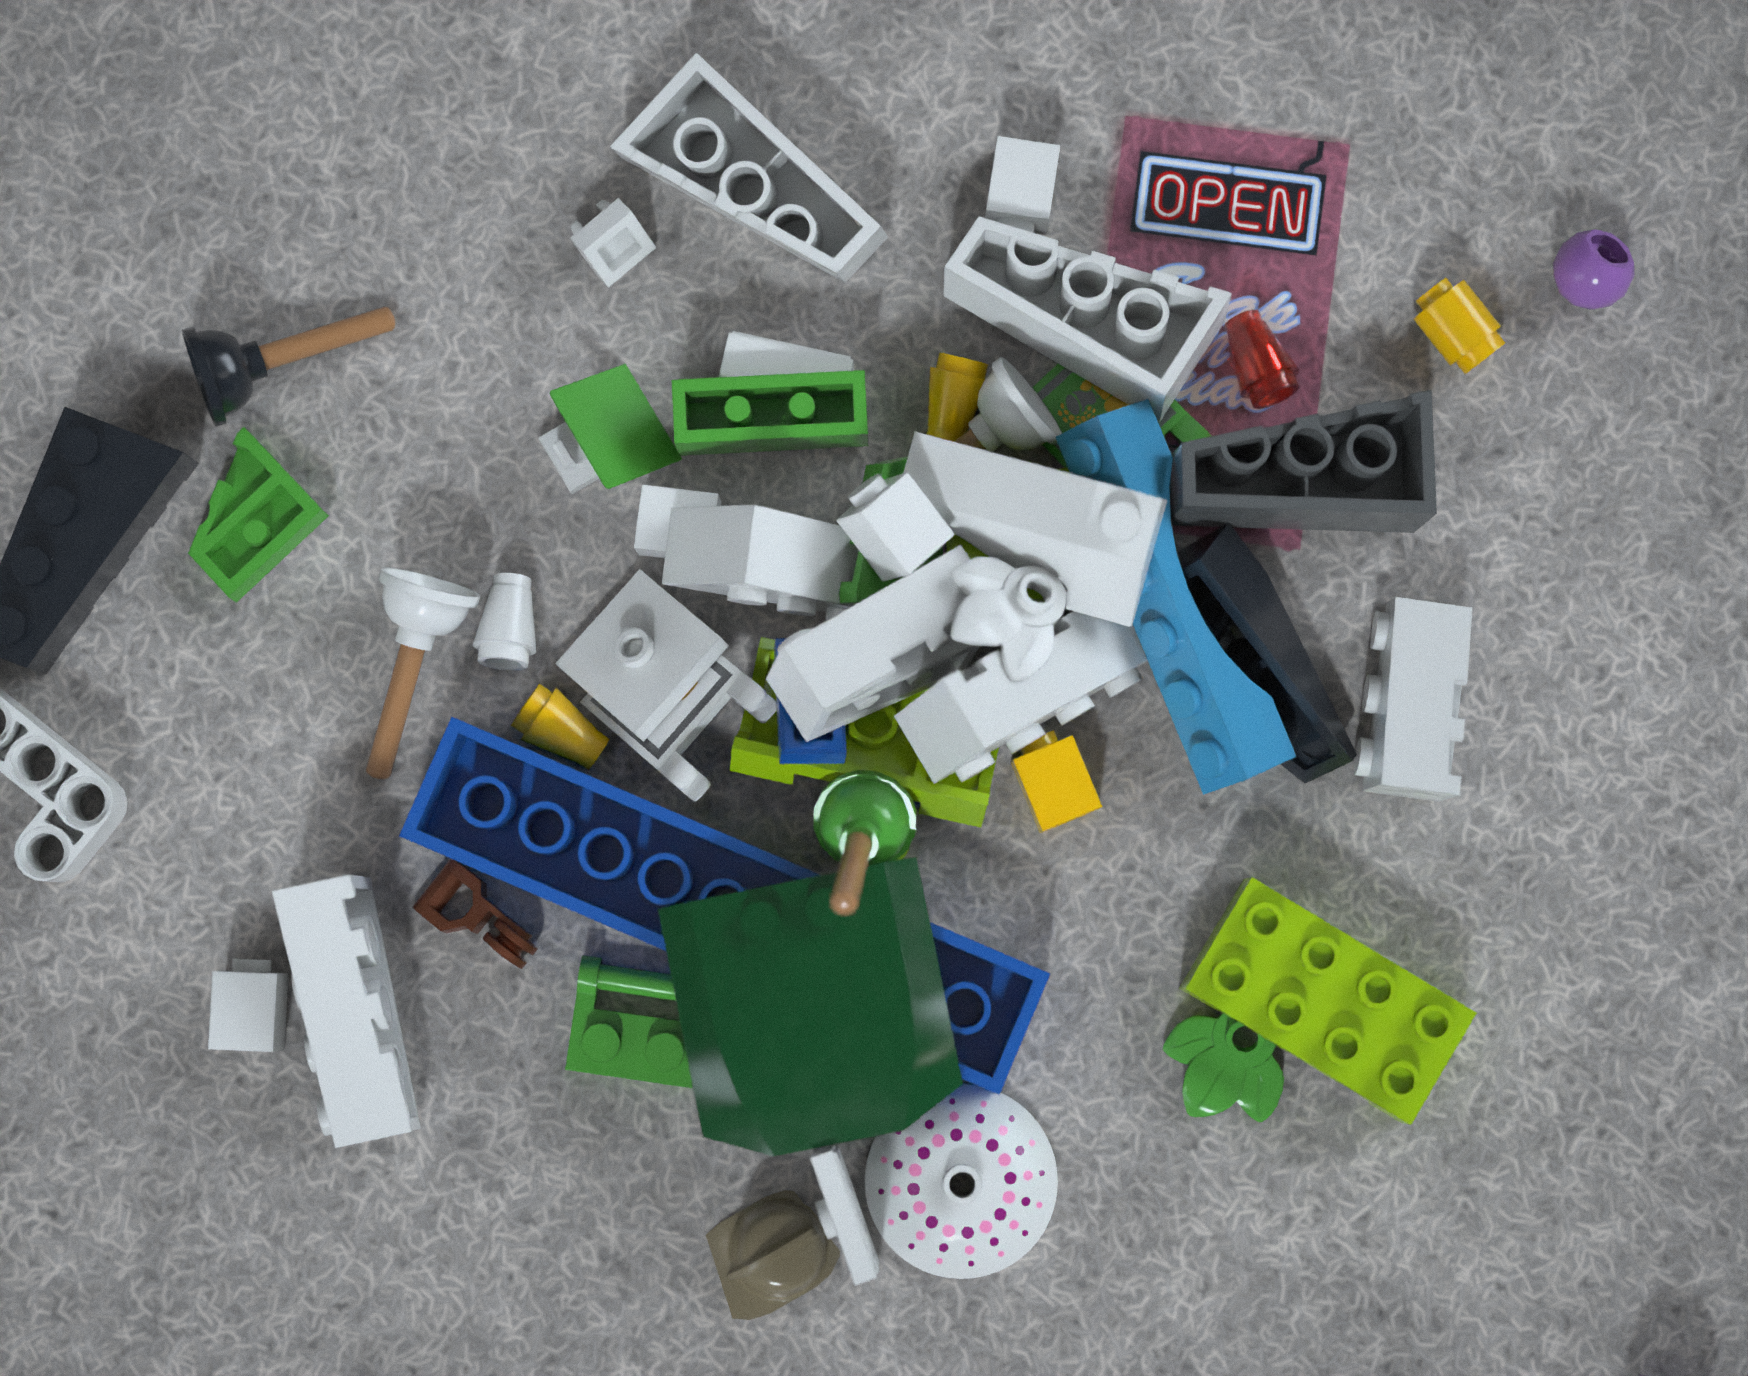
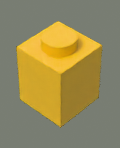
(1055, 781)

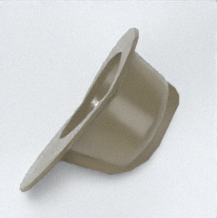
(770, 1254)

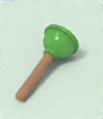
(861, 823)

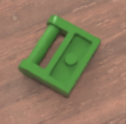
(625, 1042)

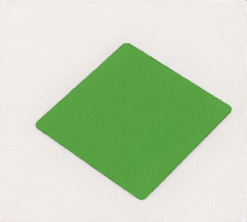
(615, 426)

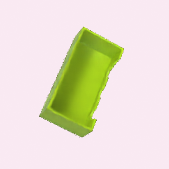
(1328, 1000)

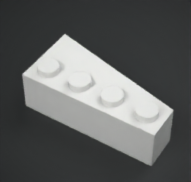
(734, 158)
(1084, 311)
(983, 709)
(347, 1009)

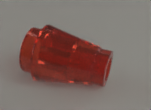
(1260, 361)

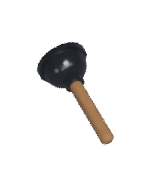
(228, 369)

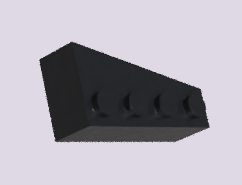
(77, 529)

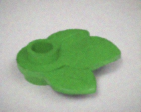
(1222, 1071)

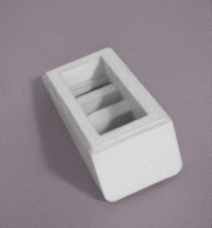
(764, 356)

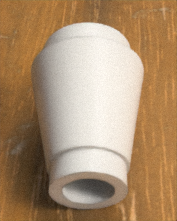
(507, 624)

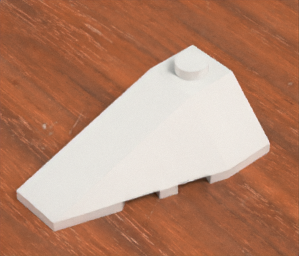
(1038, 516)

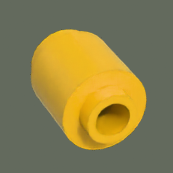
(1458, 324)

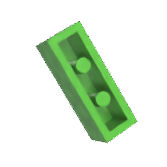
(770, 412)

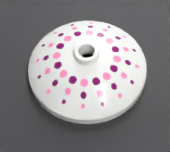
(974, 1232)

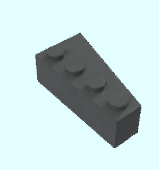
(1316, 473)

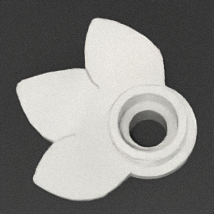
(1004, 614)

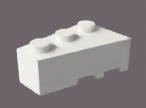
(874, 651)

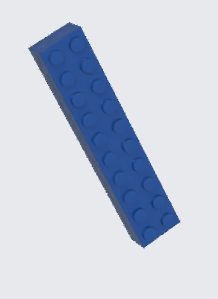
(630, 857)

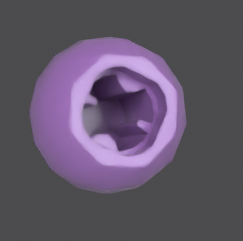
(1593, 269)

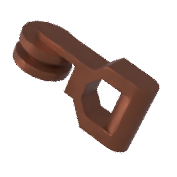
(512, 937)

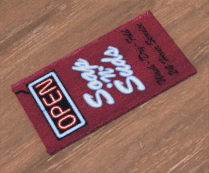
(1247, 220)

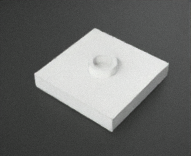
(642, 655)
(842, 1214)

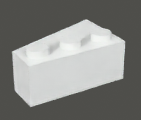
(760, 557)
(1415, 700)

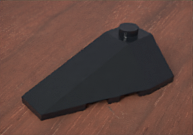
(1261, 640)

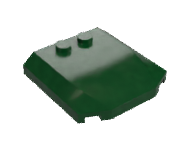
(808, 1017)

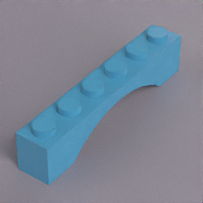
(1217, 710)

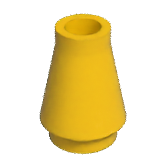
(953, 395)
(559, 727)

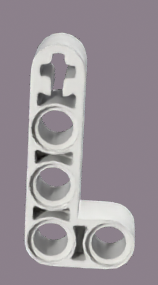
(58, 795)

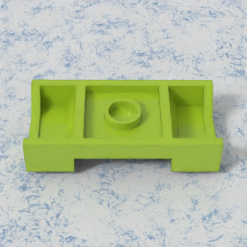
(872, 745)

